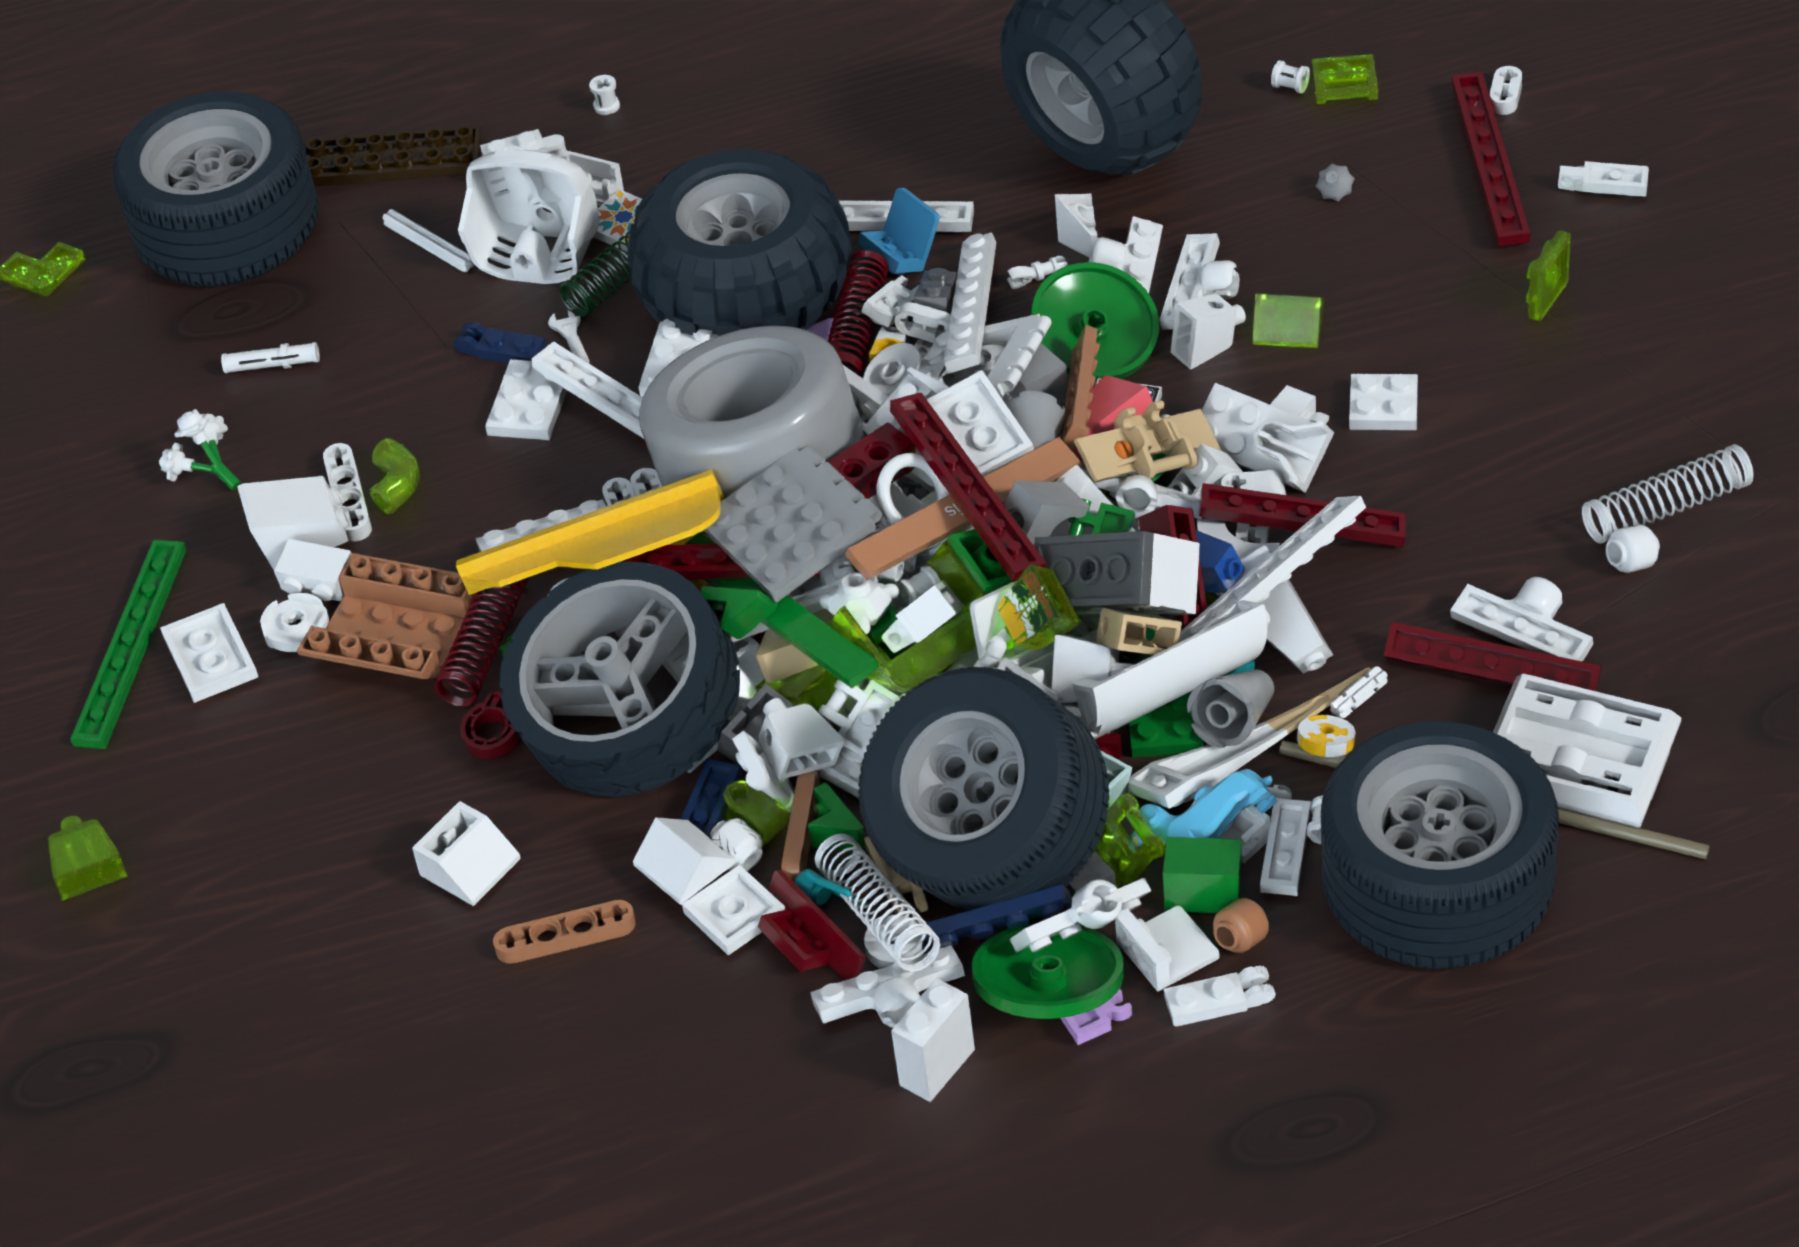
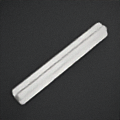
(428, 240)

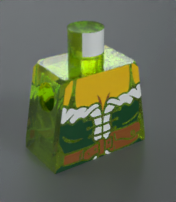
(1036, 610)

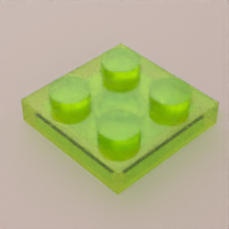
(1548, 275)

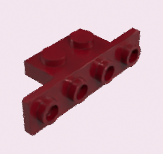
(807, 932)

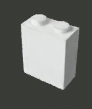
(933, 1039)

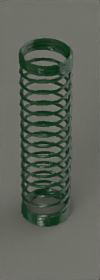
(583, 292)

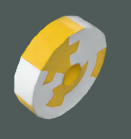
(1326, 736)

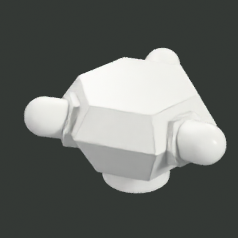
(862, 598)

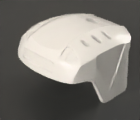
(517, 214)

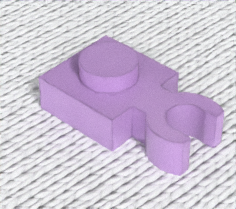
(1097, 1021)

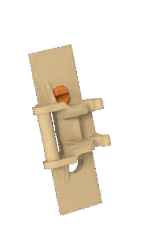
(1138, 437)

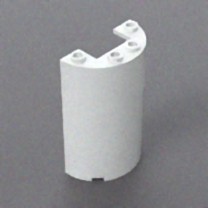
(1165, 675)

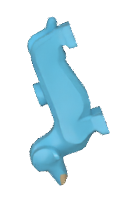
(1213, 808)

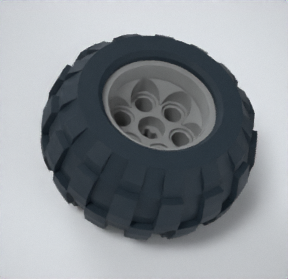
(1102, 79)
(739, 244)

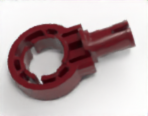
(488, 711)

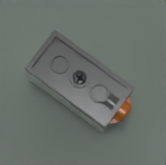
(1124, 571)

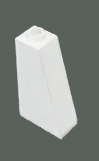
(1290, 625)

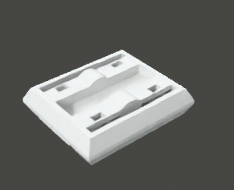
(1588, 739)

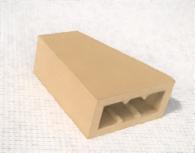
(780, 658)

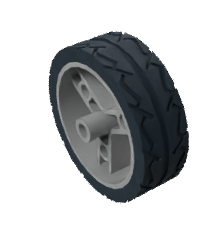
(546, 671)

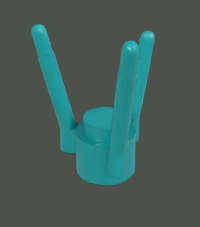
(819, 888)

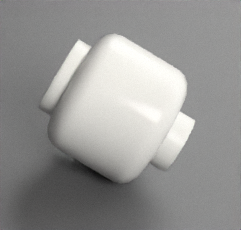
(1632, 548)

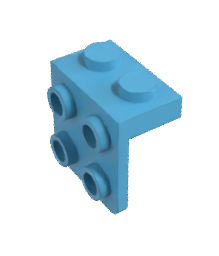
(906, 234)

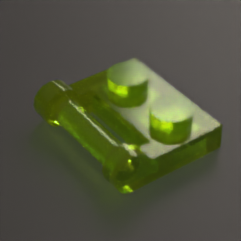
(1341, 72)
(1118, 848)

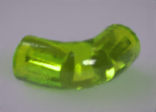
(401, 475)

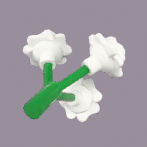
(206, 431)

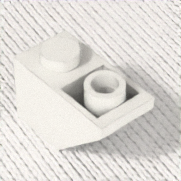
(1210, 469)

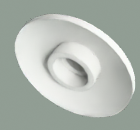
(891, 366)

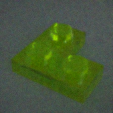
(44, 274)

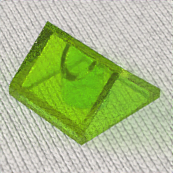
(1287, 320)

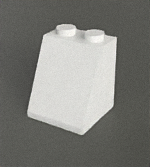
(293, 510)

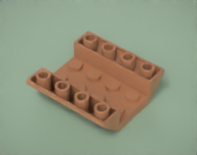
(392, 618)

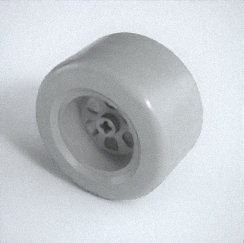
(747, 404)

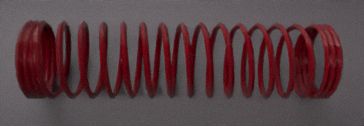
(845, 357)
(444, 674)

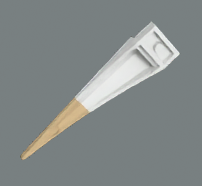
(1183, 775)

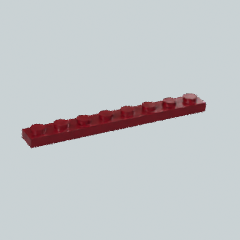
(1490, 159)
(966, 485)

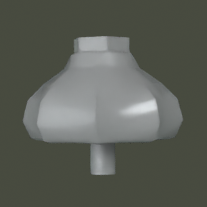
(1335, 182)

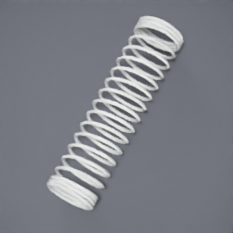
(1735, 480)
(907, 935)

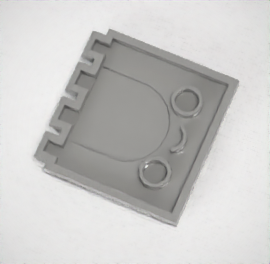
(792, 521)

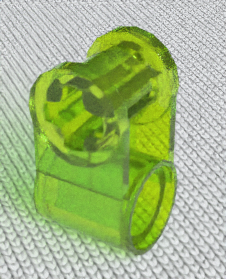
(756, 809)

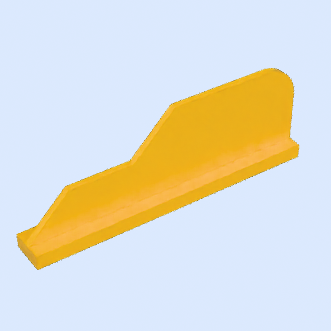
(601, 535)

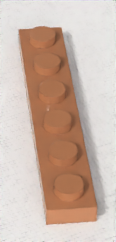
(1080, 386)

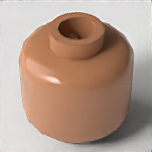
(1240, 925)

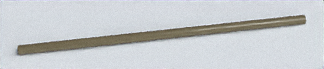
(1565, 816)

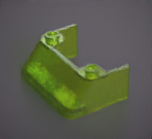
(937, 650)

